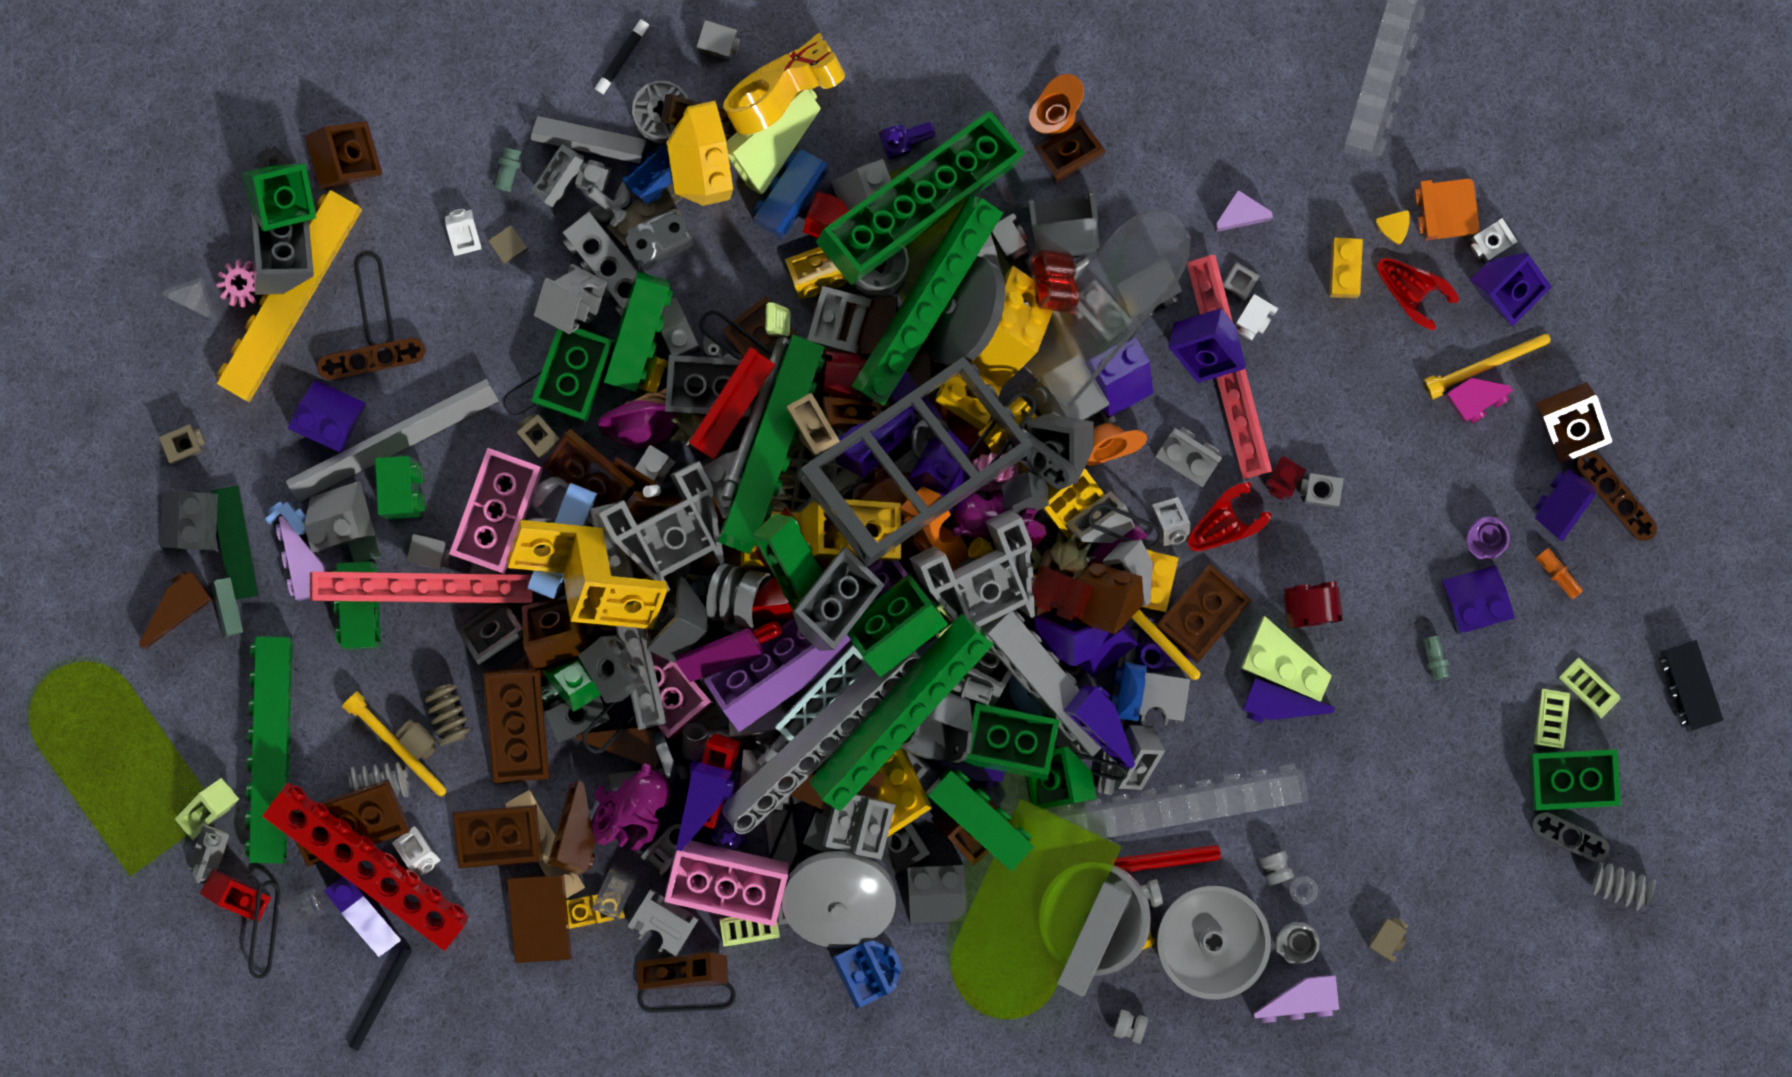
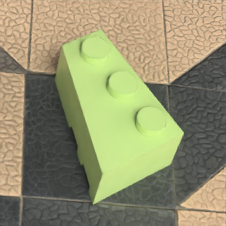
(1284, 662)

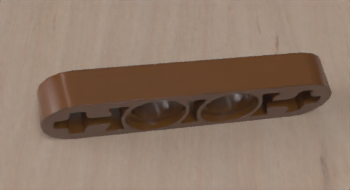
(370, 354)
(1620, 492)

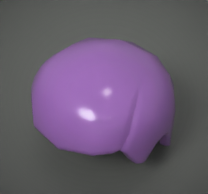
(1487, 537)

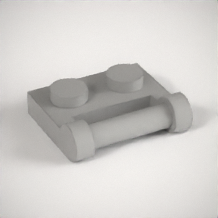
(830, 318)

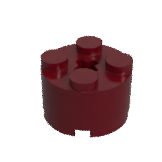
(839, 375)
(1312, 605)

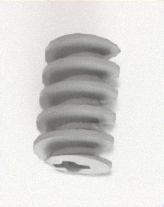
(398, 778)
(1623, 886)

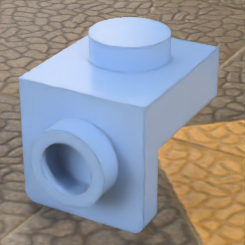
(294, 517)

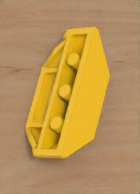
(700, 156)

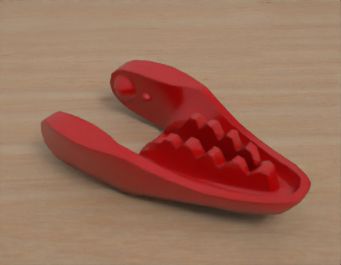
(1411, 285)
(1222, 524)

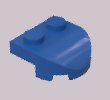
(650, 176)
(1131, 690)
(868, 971)

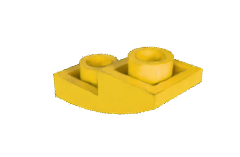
(581, 912)

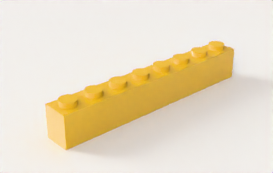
(280, 312)

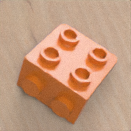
(1447, 209)

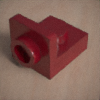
(1284, 478)

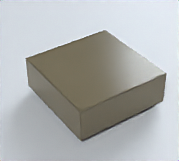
(507, 244)

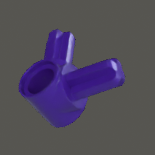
(899, 140)
(1149, 646)
(725, 836)

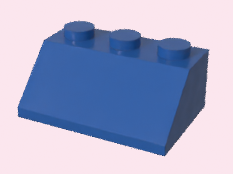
(790, 193)

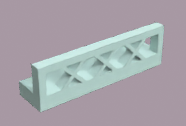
(811, 693)

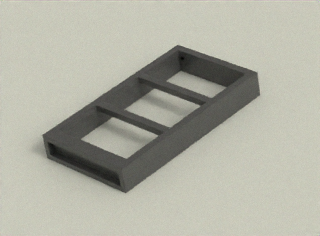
(844, 517)

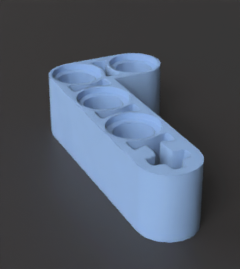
(573, 511)

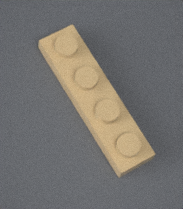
(572, 881)

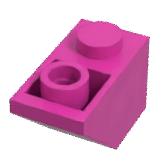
(1475, 396)

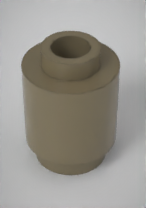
(417, 740)

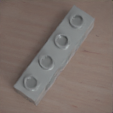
(586, 230)

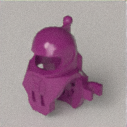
(973, 511)
(633, 804)

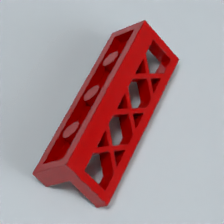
(732, 403)

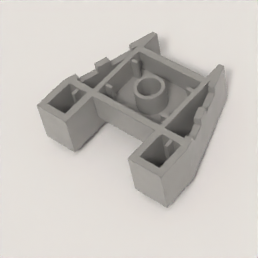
(672, 535)
(987, 585)

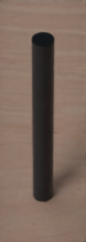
(380, 998)

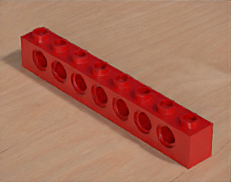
(350, 866)

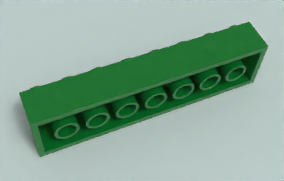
(920, 197)

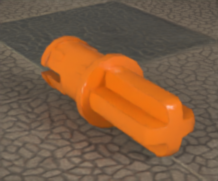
(1559, 573)

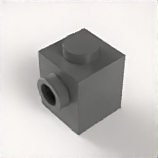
(1025, 492)

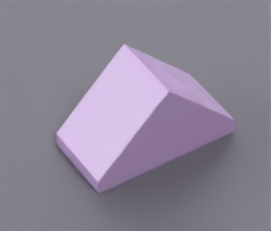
(1242, 212)

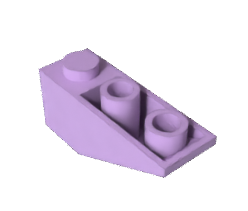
(298, 560)
(1307, 996)

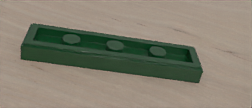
(235, 542)

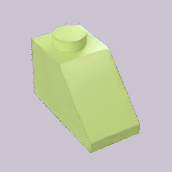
(206, 808)

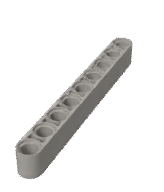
(811, 747)

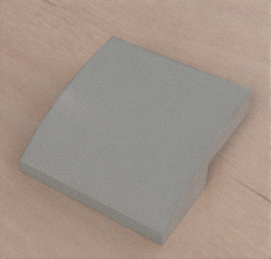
(860, 826)

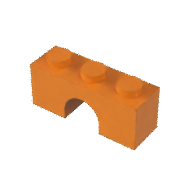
(932, 534)

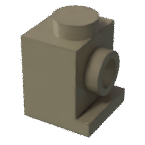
(172, 443)
(543, 446)
(1389, 938)

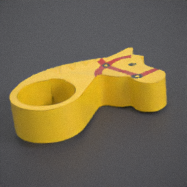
(768, 91)

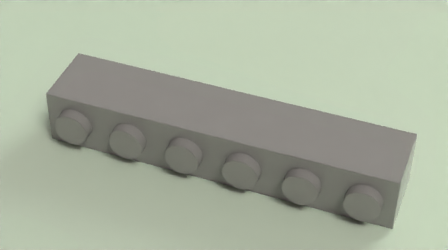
(1038, 674)

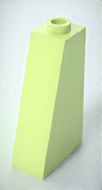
(763, 153)

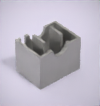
(570, 299)
(1167, 695)
(668, 919)

